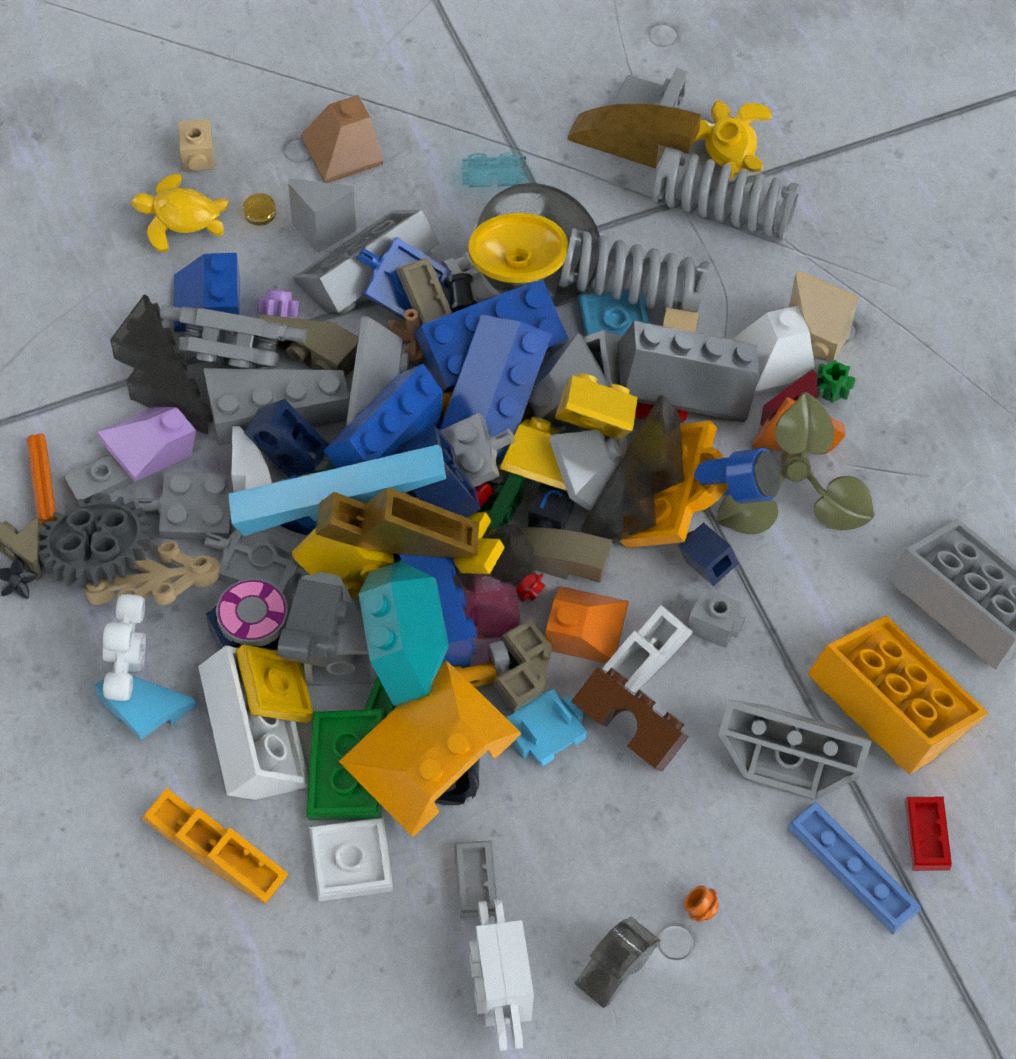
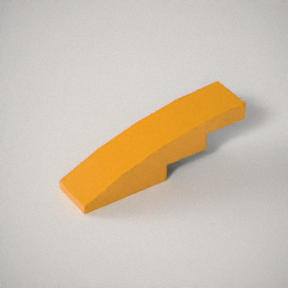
(215, 847)

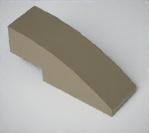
(568, 552)

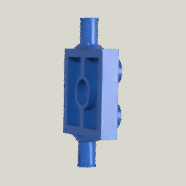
(385, 283)

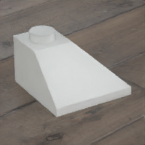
(782, 348)

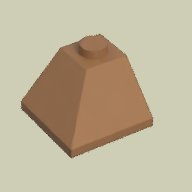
(342, 140)

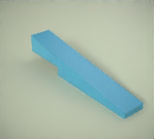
(299, 497)

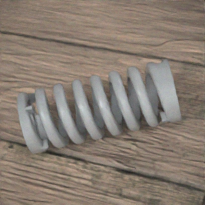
(774, 225)
(580, 245)

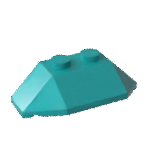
(403, 630)

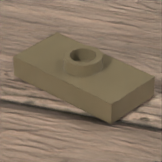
(424, 290)

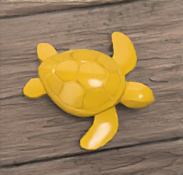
(732, 138)
(178, 210)

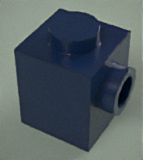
(708, 554)

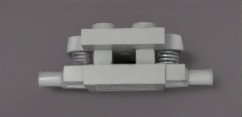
(211, 334)

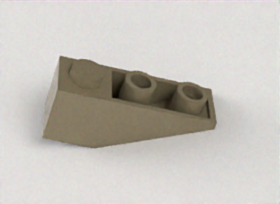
(325, 347)

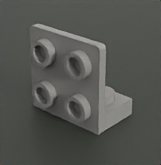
(647, 92)

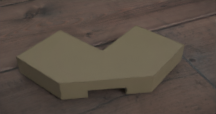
(529, 678)

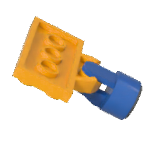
(708, 476)

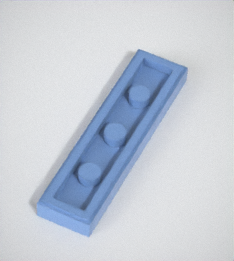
(854, 867)

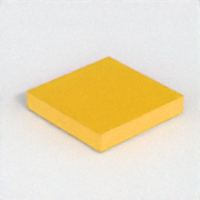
(274, 685)

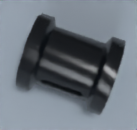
(460, 291)

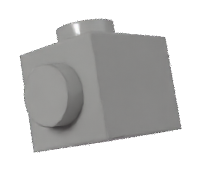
(716, 617)

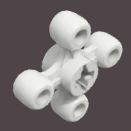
(124, 647)

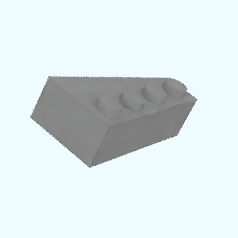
(238, 394)

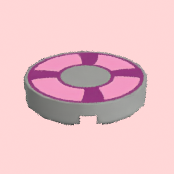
(252, 612)

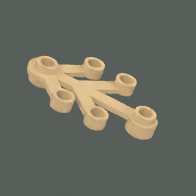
(156, 579)

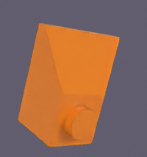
(586, 624)

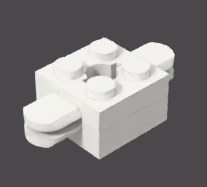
(502, 974)

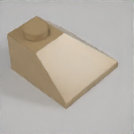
(826, 313)

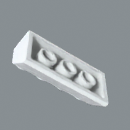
(254, 752)

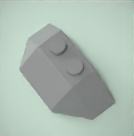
(791, 749)

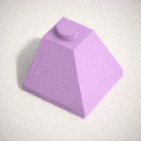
(149, 441)

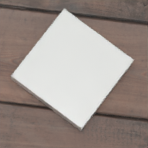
(351, 859)

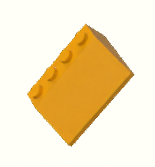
(896, 693)

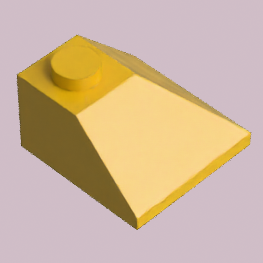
(532, 453)

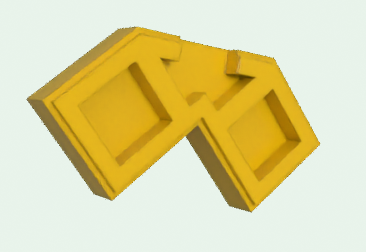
(487, 550)

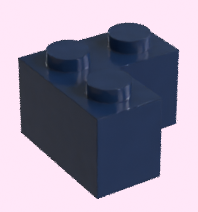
(454, 492)

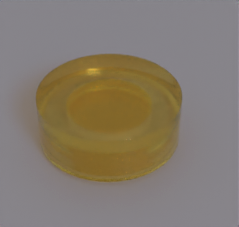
(259, 209)

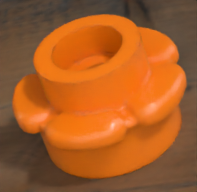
(701, 903)

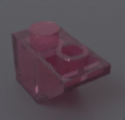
(492, 606)

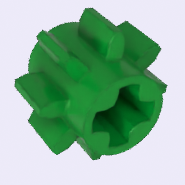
(834, 381)

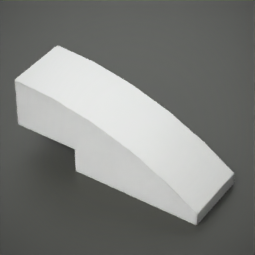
(248, 464)
(649, 648)

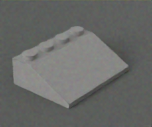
(963, 588)

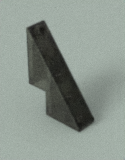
(159, 370)
(647, 467)

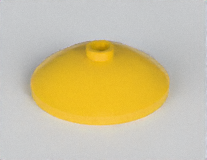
(518, 248)

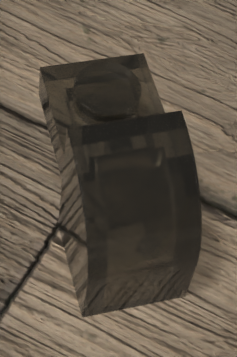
(615, 959)

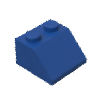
(208, 284)

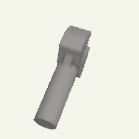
(498, 654)

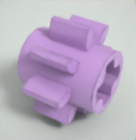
(278, 304)

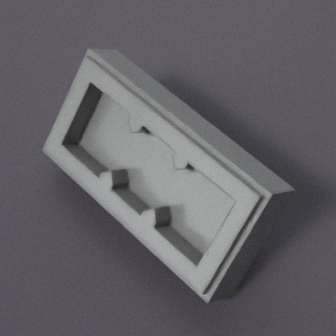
(97, 479)
(475, 877)

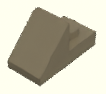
(22, 545)

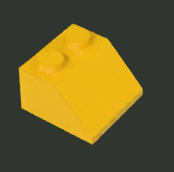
(597, 406)
(333, 557)

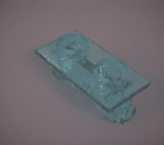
(505, 167)

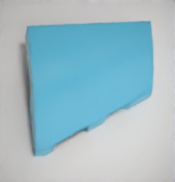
(148, 706)

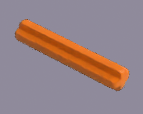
(41, 478)

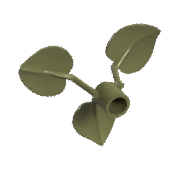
(802, 430)

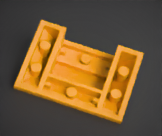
(428, 747)

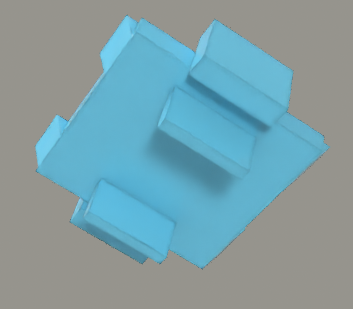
(547, 727)

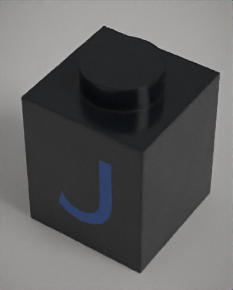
(550, 508)

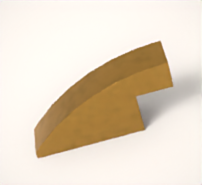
(636, 130)
(397, 525)

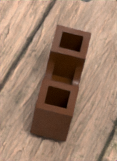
(656, 736)

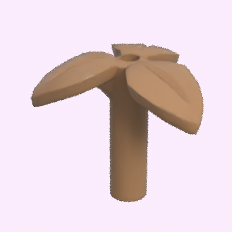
(406, 331)

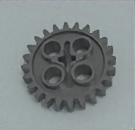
(95, 541)

